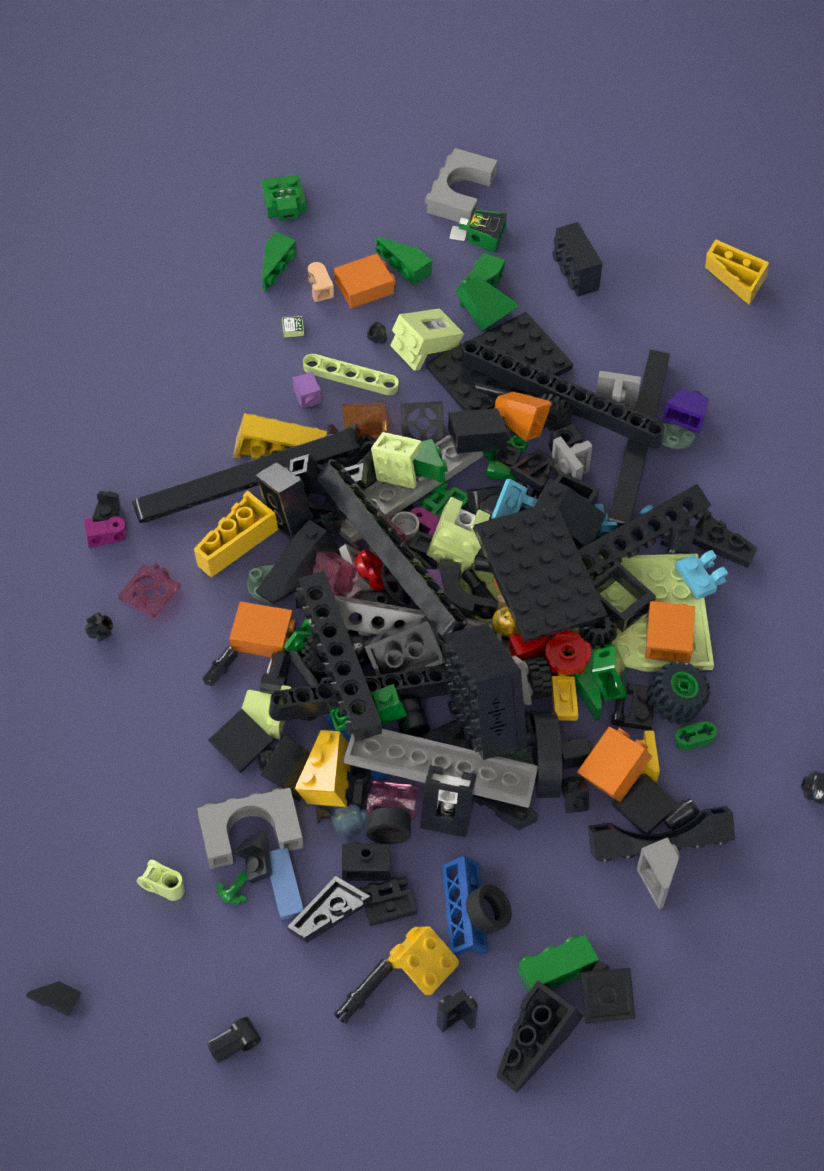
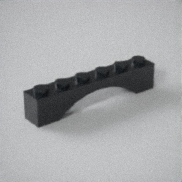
(708, 827)

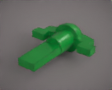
(229, 895)

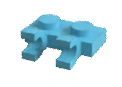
(512, 498)
(695, 576)

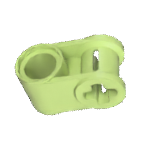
(159, 877)

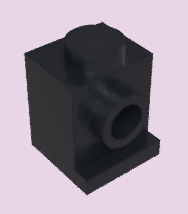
(575, 752)

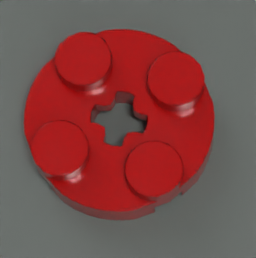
(371, 567)
(567, 664)

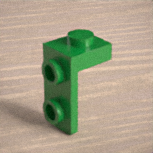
(299, 637)

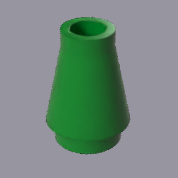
(498, 471)

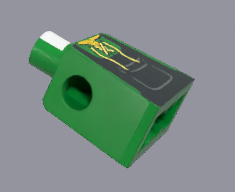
(485, 229)

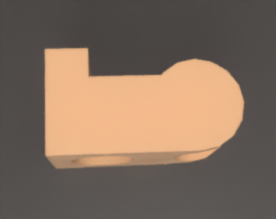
(321, 283)

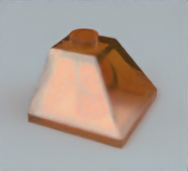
(368, 415)

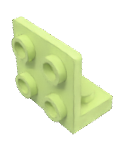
(394, 459)
(257, 707)

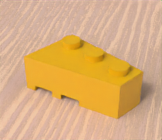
(737, 269)
(325, 772)

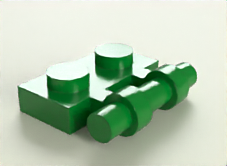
(441, 492)

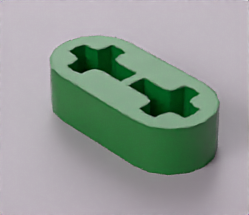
(695, 735)

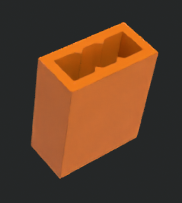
(364, 280)
(261, 629)
(669, 631)
(615, 763)

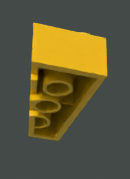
(267, 436)
(236, 534)

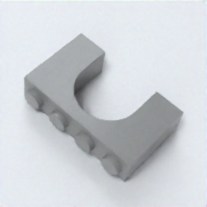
(459, 167)
(275, 807)

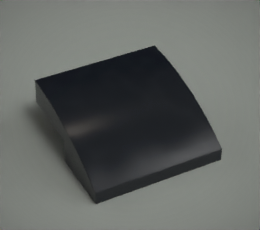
(287, 765)

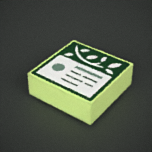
(293, 326)

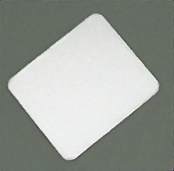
(458, 234)

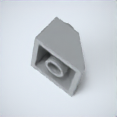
(657, 869)

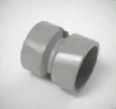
(408, 524)

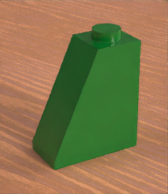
(484, 301)

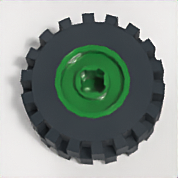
(678, 692)

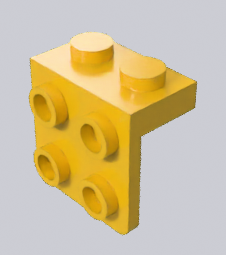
(424, 959)

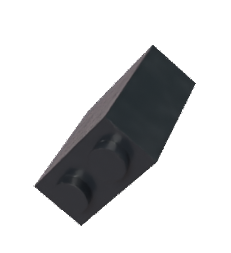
(478, 430)

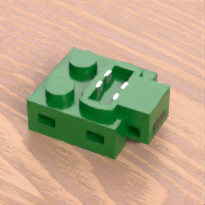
(283, 197)

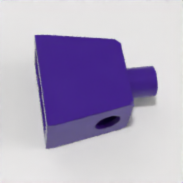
(686, 409)

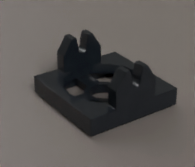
(436, 407)

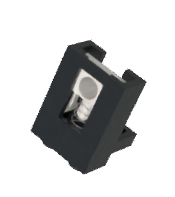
(448, 802)

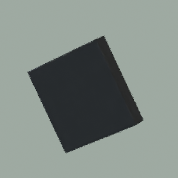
(240, 740)
(645, 805)
(607, 995)

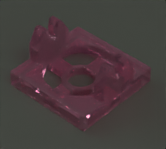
(139, 602)
(392, 794)

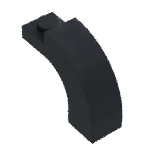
(309, 469)
(466, 603)

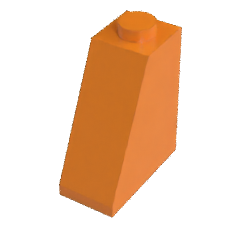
(523, 413)

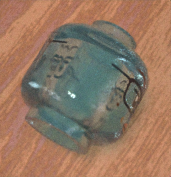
(349, 821)

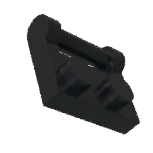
(641, 712)

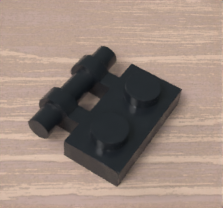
(390, 906)

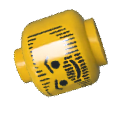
(504, 623)

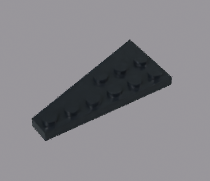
(512, 814)

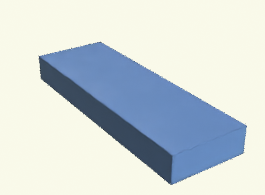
(285, 885)

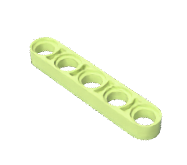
(357, 381)

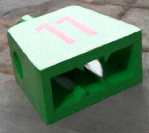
(607, 663)

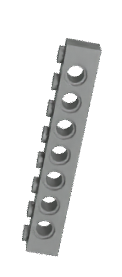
(388, 612)

